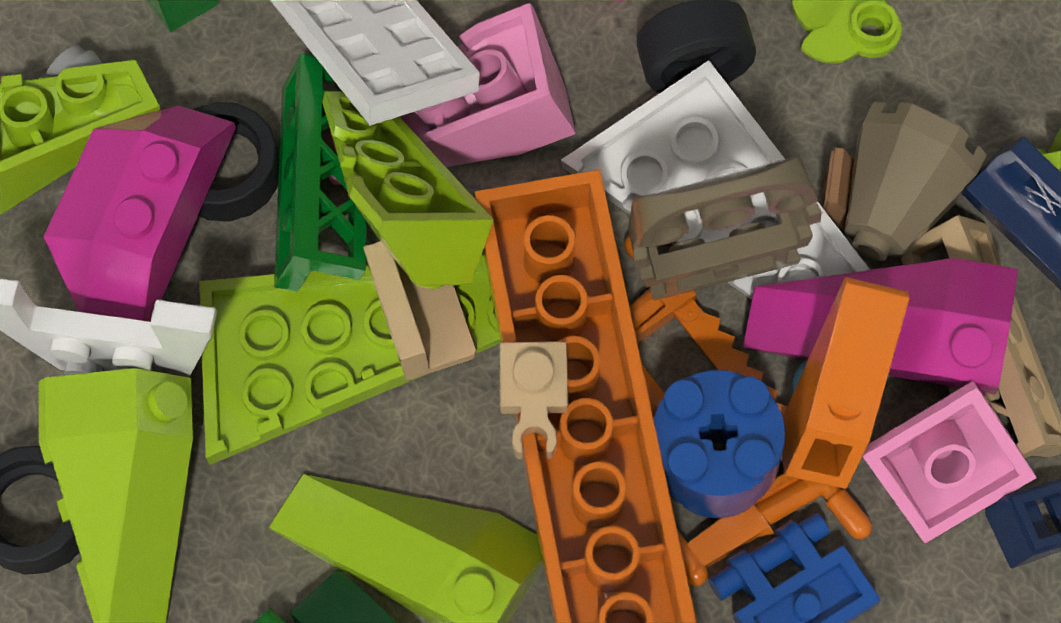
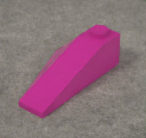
(950, 329)

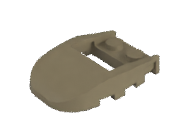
(722, 205)

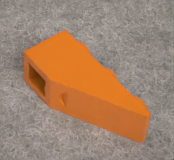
(843, 384)

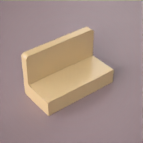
(422, 321)

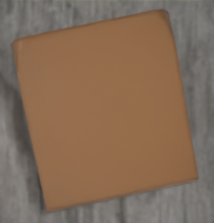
(837, 186)

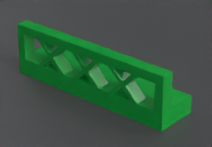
(299, 187)

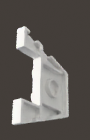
(107, 343)

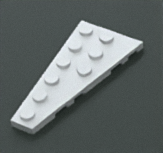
(696, 135)

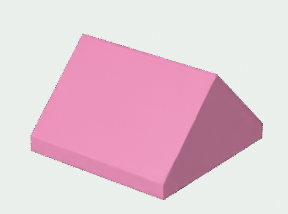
(948, 462)

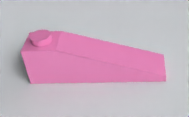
(517, 102)

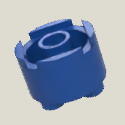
(728, 409)

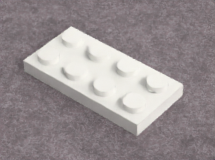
(382, 53)

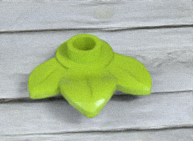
(837, 28)

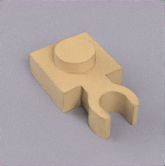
(533, 385)

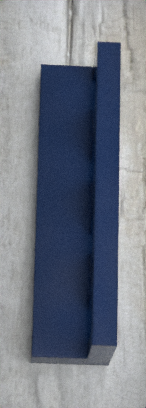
(1023, 200)

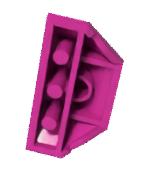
(134, 208)

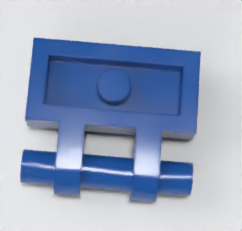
(823, 592)

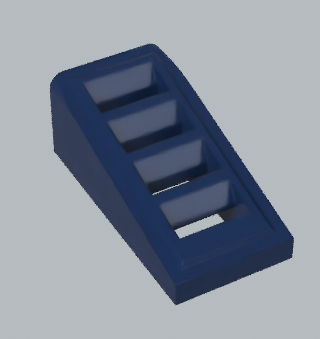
(1022, 527)

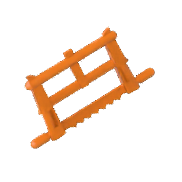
(786, 492)

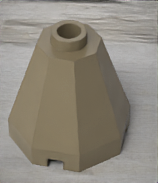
(905, 177)

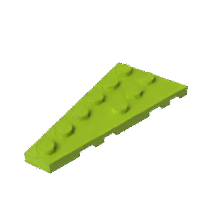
(305, 353)

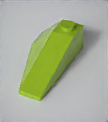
(52, 118)
(408, 197)
(122, 474)
(415, 550)

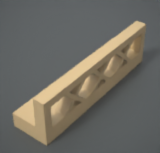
(1022, 381)

